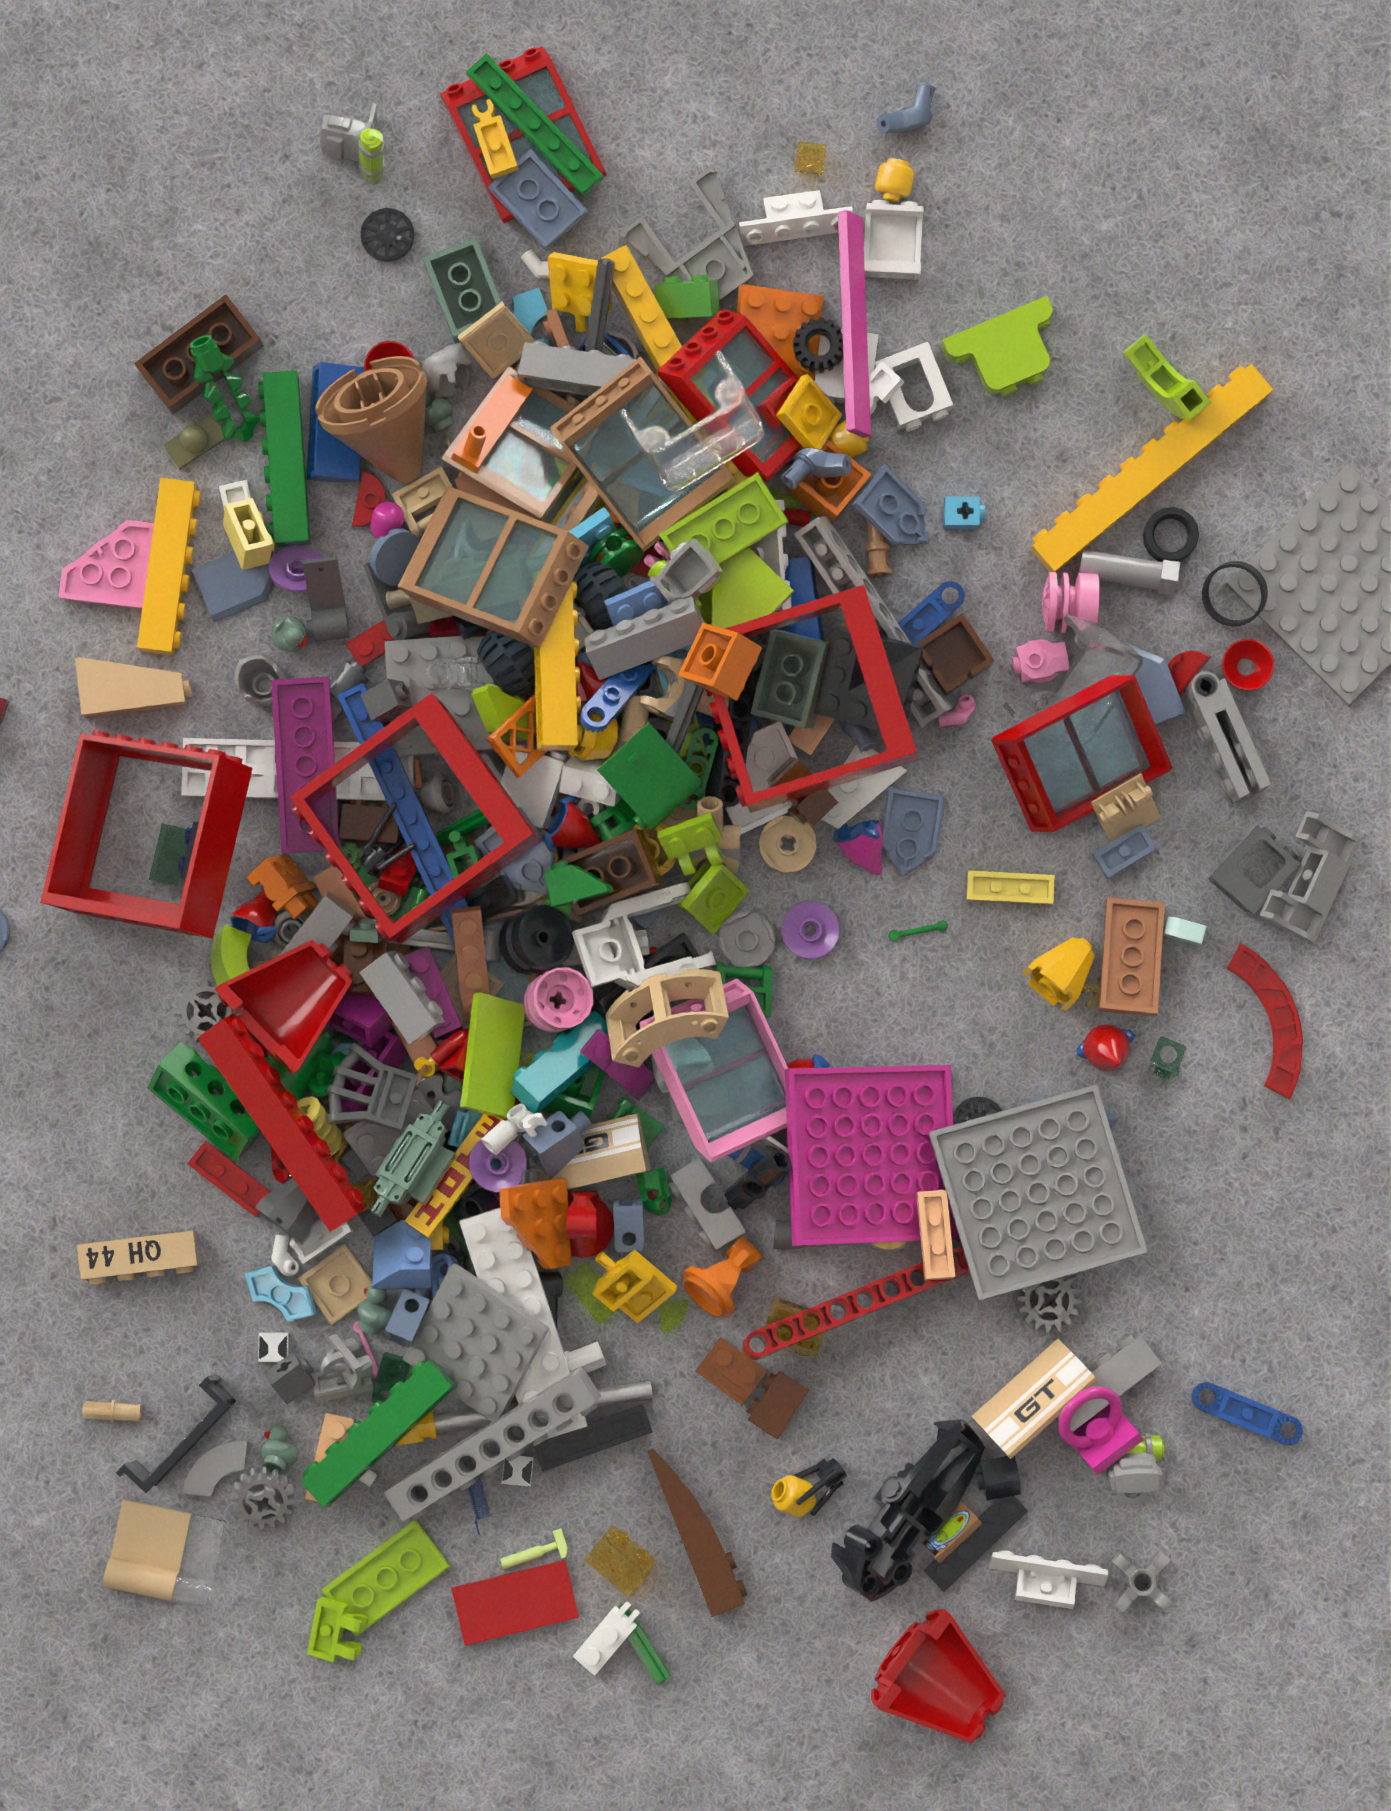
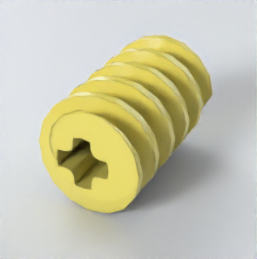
(328, 1132)

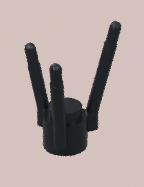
(376, 858)
(830, 1474)

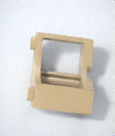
(655, 995)

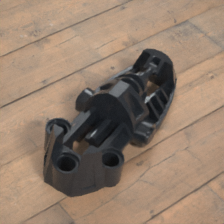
(910, 1507)

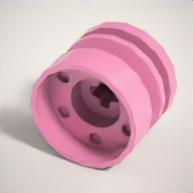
(1063, 599)
(570, 990)

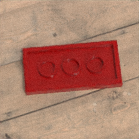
(515, 1602)

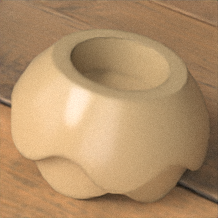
(392, 900)

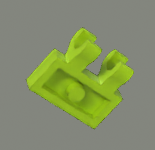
(691, 836)
(328, 1629)

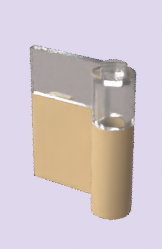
(165, 1554)

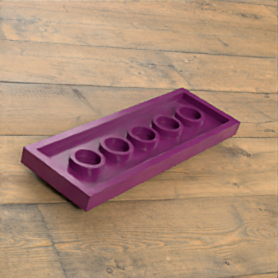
(302, 753)

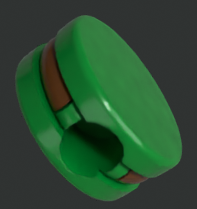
(618, 551)

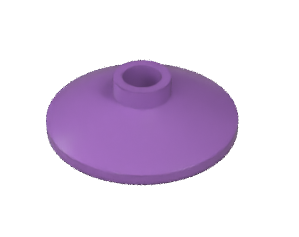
(287, 563)
(812, 914)
(512, 1164)

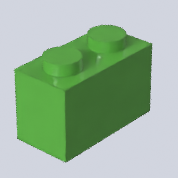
(688, 298)

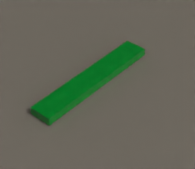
(534, 125)

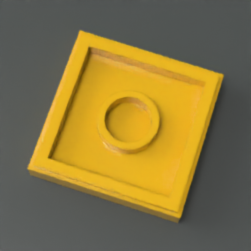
(809, 414)

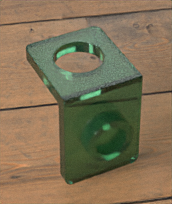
(1162, 1068)
(390, 1372)

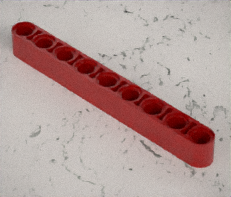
(851, 1309)

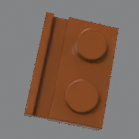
(731, 1371)

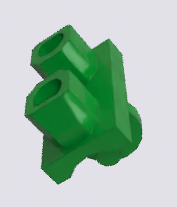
(325, 1066)

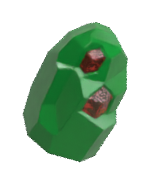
(654, 1191)

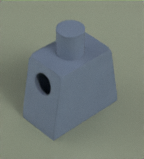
(557, 1142)
(628, 1218)
(404, 1325)

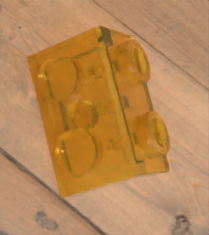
(782, 1309)
(620, 1561)

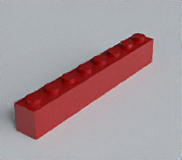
(282, 1121)

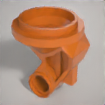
(713, 1286)

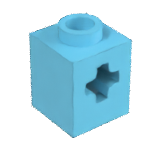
(954, 521)

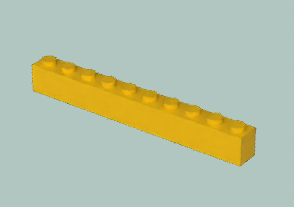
(650, 324)
(1150, 470)

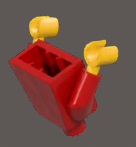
(449, 1056)

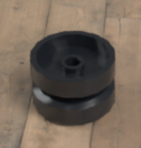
(536, 939)

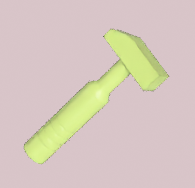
(537, 1551)

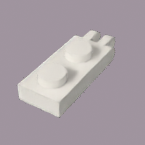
(606, 1638)

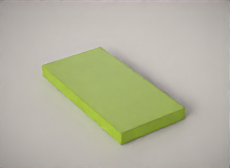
(730, 521)
(492, 1055)
(388, 1574)

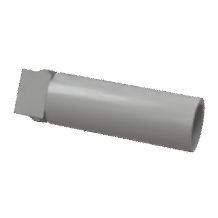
(1132, 571)

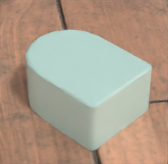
(1184, 930)

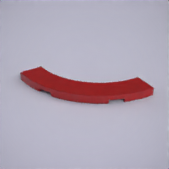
(1281, 1014)

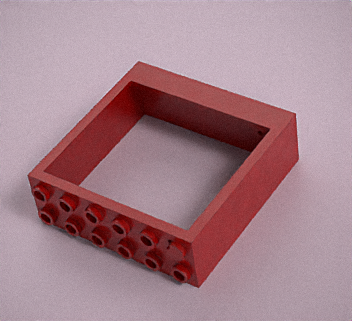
(879, 684)
(477, 780)
(84, 820)

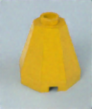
(1061, 972)

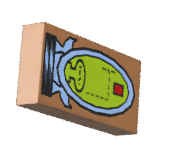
(954, 1532)

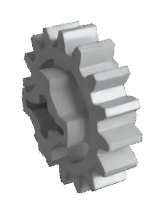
(197, 1021)
(1061, 1314)
(261, 1495)

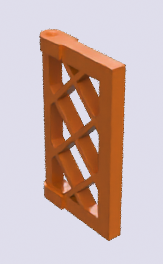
(506, 752)

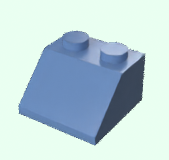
(402, 1258)

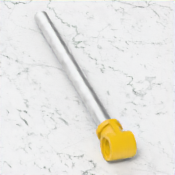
(468, 1419)

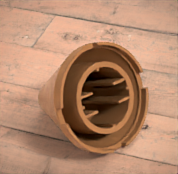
(380, 415)

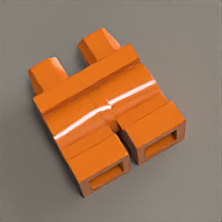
(285, 885)

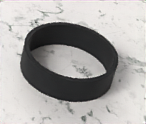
(1255, 573)

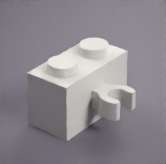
(585, 782)

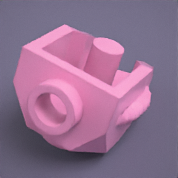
(1040, 661)

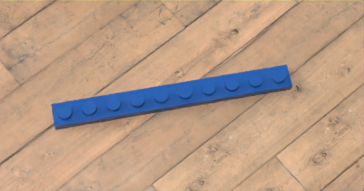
(409, 811)

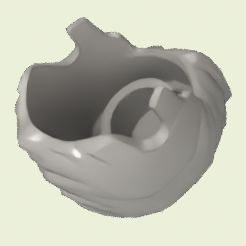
(446, 370)
(254, 679)

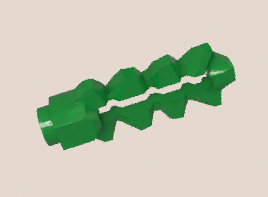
(211, 360)

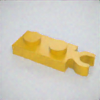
(494, 142)

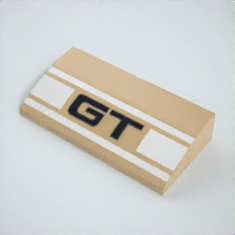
(609, 1152)
(1033, 1398)

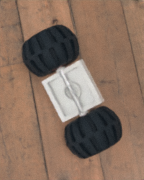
(512, 661)

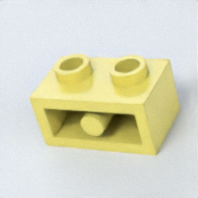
(247, 534)

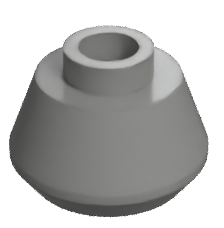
(438, 795)
(283, 933)

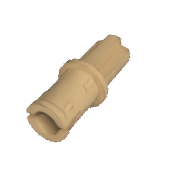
(112, 1411)

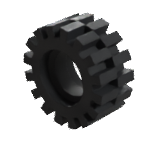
(813, 328)

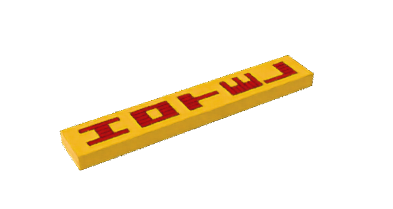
(454, 1183)

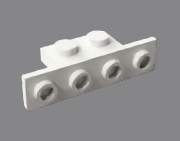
(791, 218)
(1047, 1580)

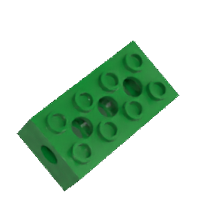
(199, 1103)

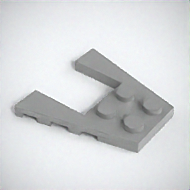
(719, 256)

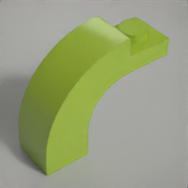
(1172, 390)
(229, 954)

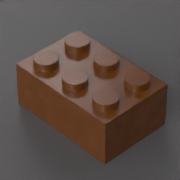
(620, 862)

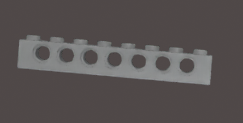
(843, 573)
(575, 1385)

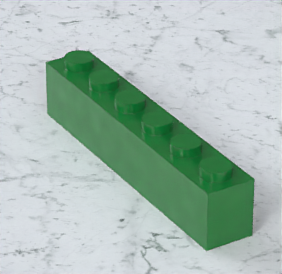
(285, 457)
(377, 1433)

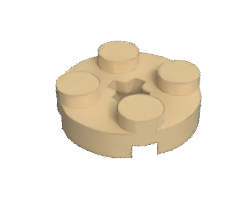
(784, 860)

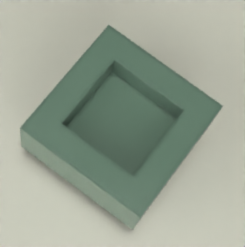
(365, 932)

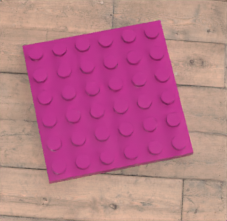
(863, 1150)

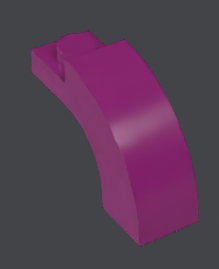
(630, 1078)

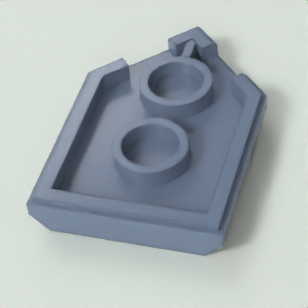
(892, 508)
(229, 588)
(1158, 687)
(911, 827)
(526, 871)

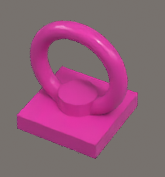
(1103, 1436)

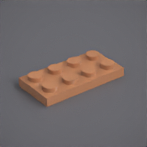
(1131, 957)

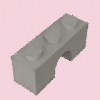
(717, 1227)

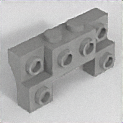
(1317, 879)

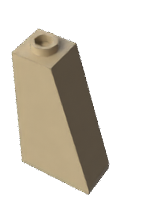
(123, 688)

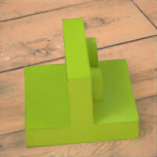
(713, 896)

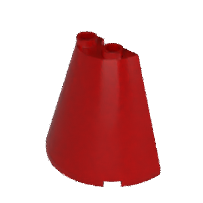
(288, 1001)
(938, 1680)

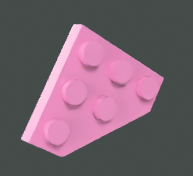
(112, 569)

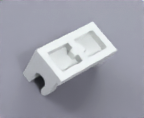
(319, 1240)

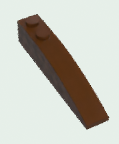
(701, 1542)

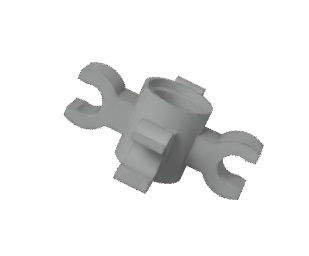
(1125, 1599)

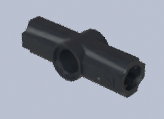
(758, 1179)

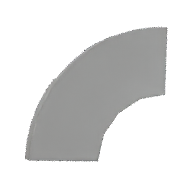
(215, 1465)

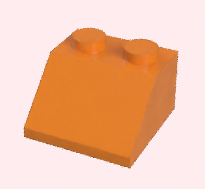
(830, 494)
(720, 661)

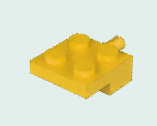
(573, 286)
(632, 1285)

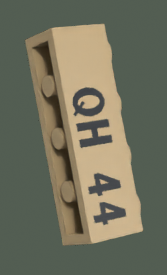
(138, 1255)

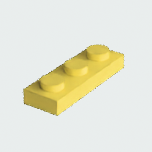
(1010, 887)

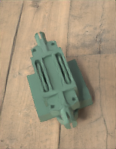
(414, 1162)

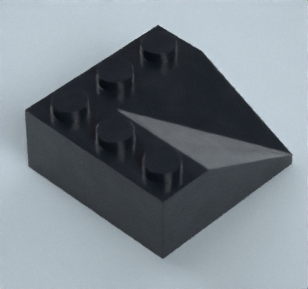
(843, 687)

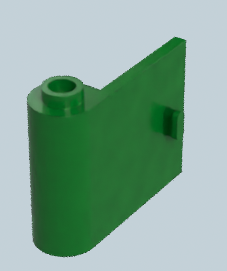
(650, 777)

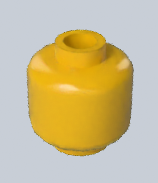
(894, 180)
(848, 442)
(788, 1491)

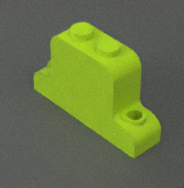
(1005, 348)

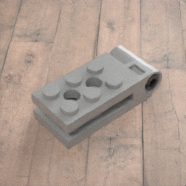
(1218, 701)

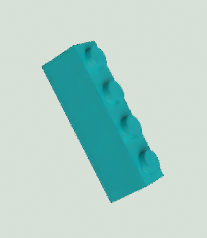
(558, 1067)

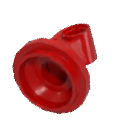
(588, 1223)

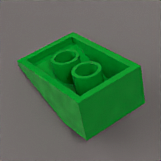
(580, 1094)

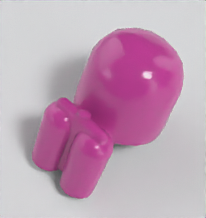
(386, 518)

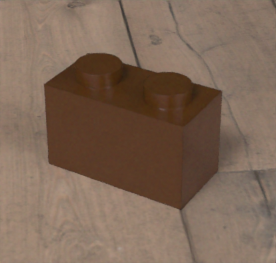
(360, 822)
(777, 1404)

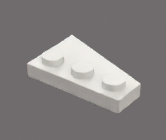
(860, 792)

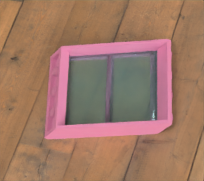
(729, 1085)

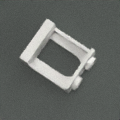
(942, 402)

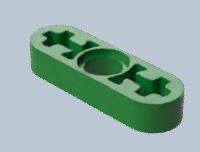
(709, 748)

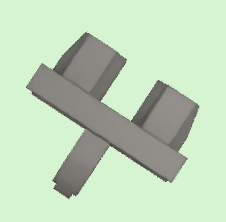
(342, 1353)

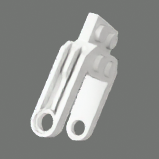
(611, 948)

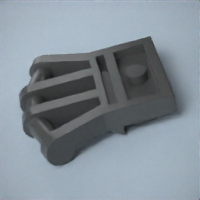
(389, 1097)

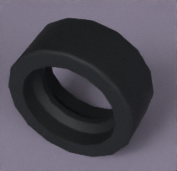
(1176, 514)

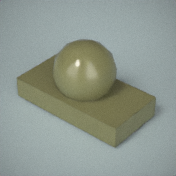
(194, 441)

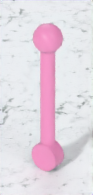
(366, 1347)

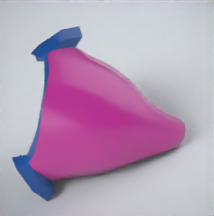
(862, 844)

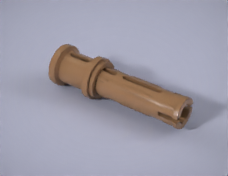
(877, 553)

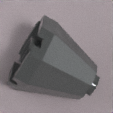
(289, 1210)

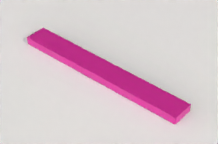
(854, 324)

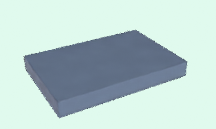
(538, 200)

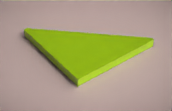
(746, 591)

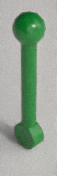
(941, 926)

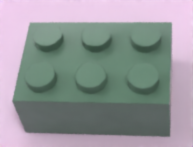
(462, 285)
(790, 679)

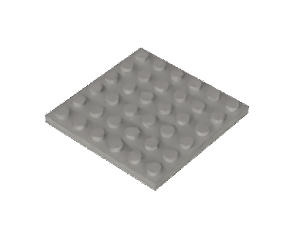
(1330, 584)
(1037, 1192)

